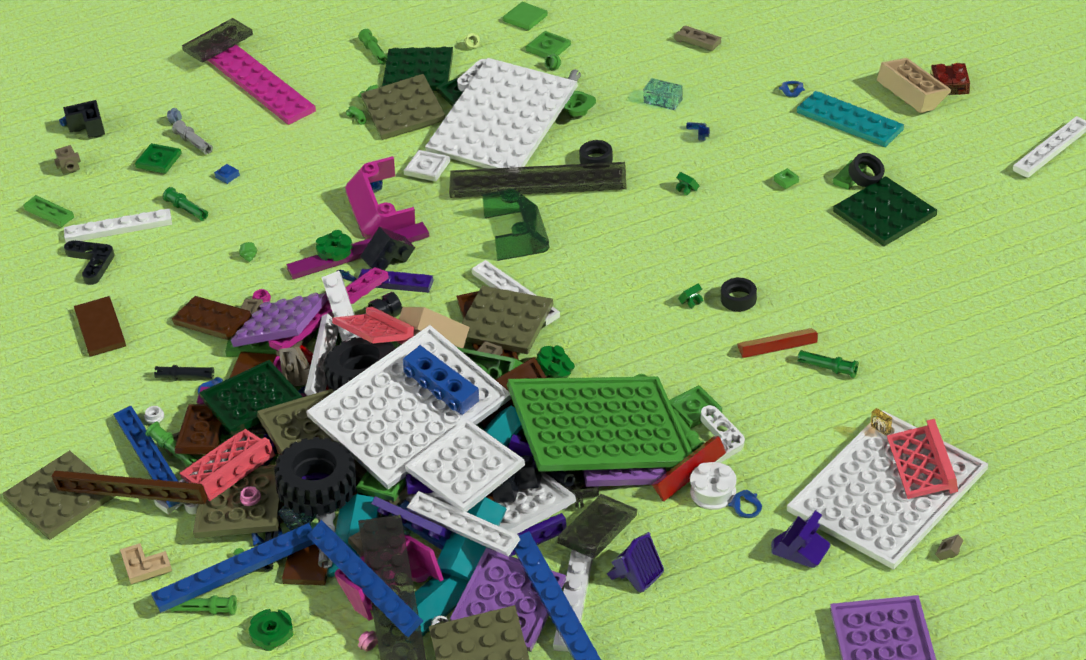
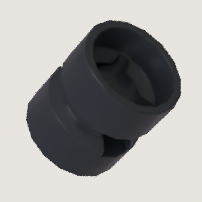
(388, 304)

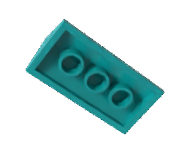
(504, 425)
(347, 524)
(461, 554)
(438, 598)

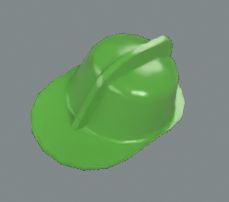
(579, 103)

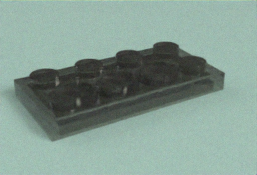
(217, 40)
(597, 526)

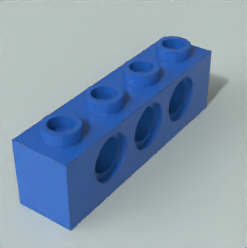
(440, 380)

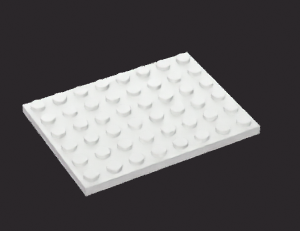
(501, 116)
(391, 418)
(866, 500)

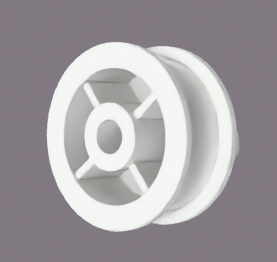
(712, 485)

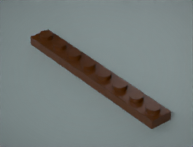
(130, 487)

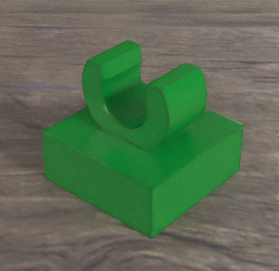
(687, 182)
(690, 294)

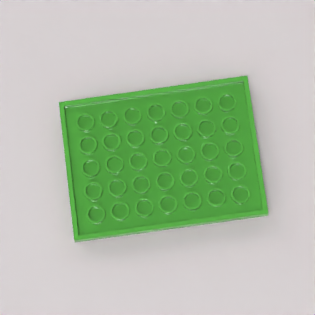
(598, 423)

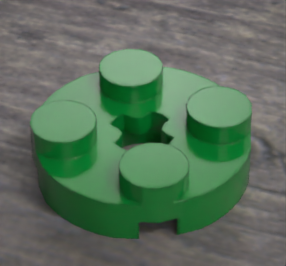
(326, 243)
(562, 363)
(270, 639)

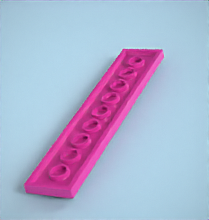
(263, 84)

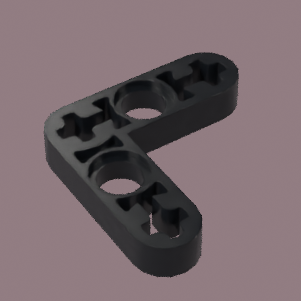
(100, 254)

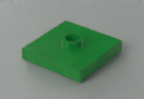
(158, 158)

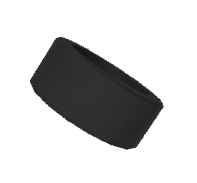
(596, 146)
(873, 163)
(736, 303)

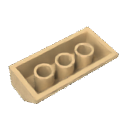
(912, 84)

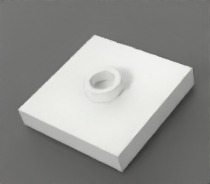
(427, 165)

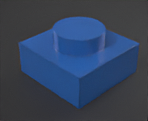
(227, 173)

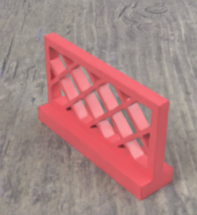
(376, 326)
(940, 459)
(233, 469)

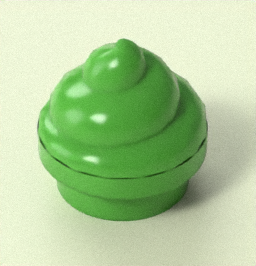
(552, 61)
(248, 251)

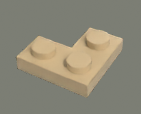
(142, 567)

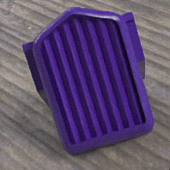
(801, 542)
(638, 563)

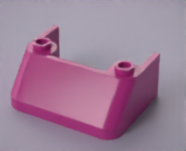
(364, 203)
(422, 565)

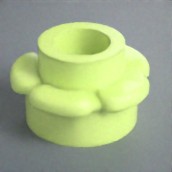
(475, 38)

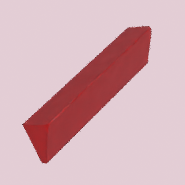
(778, 342)
(681, 473)

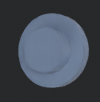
(174, 115)

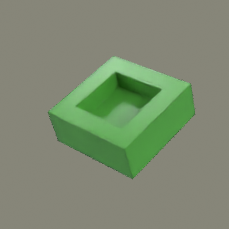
(786, 178)

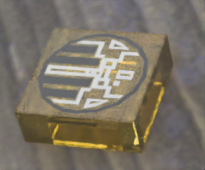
(881, 421)

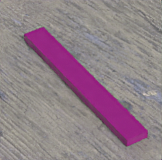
(315, 263)

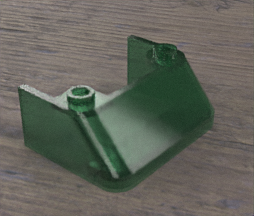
(526, 236)

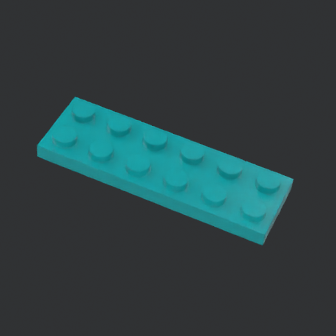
(850, 118)

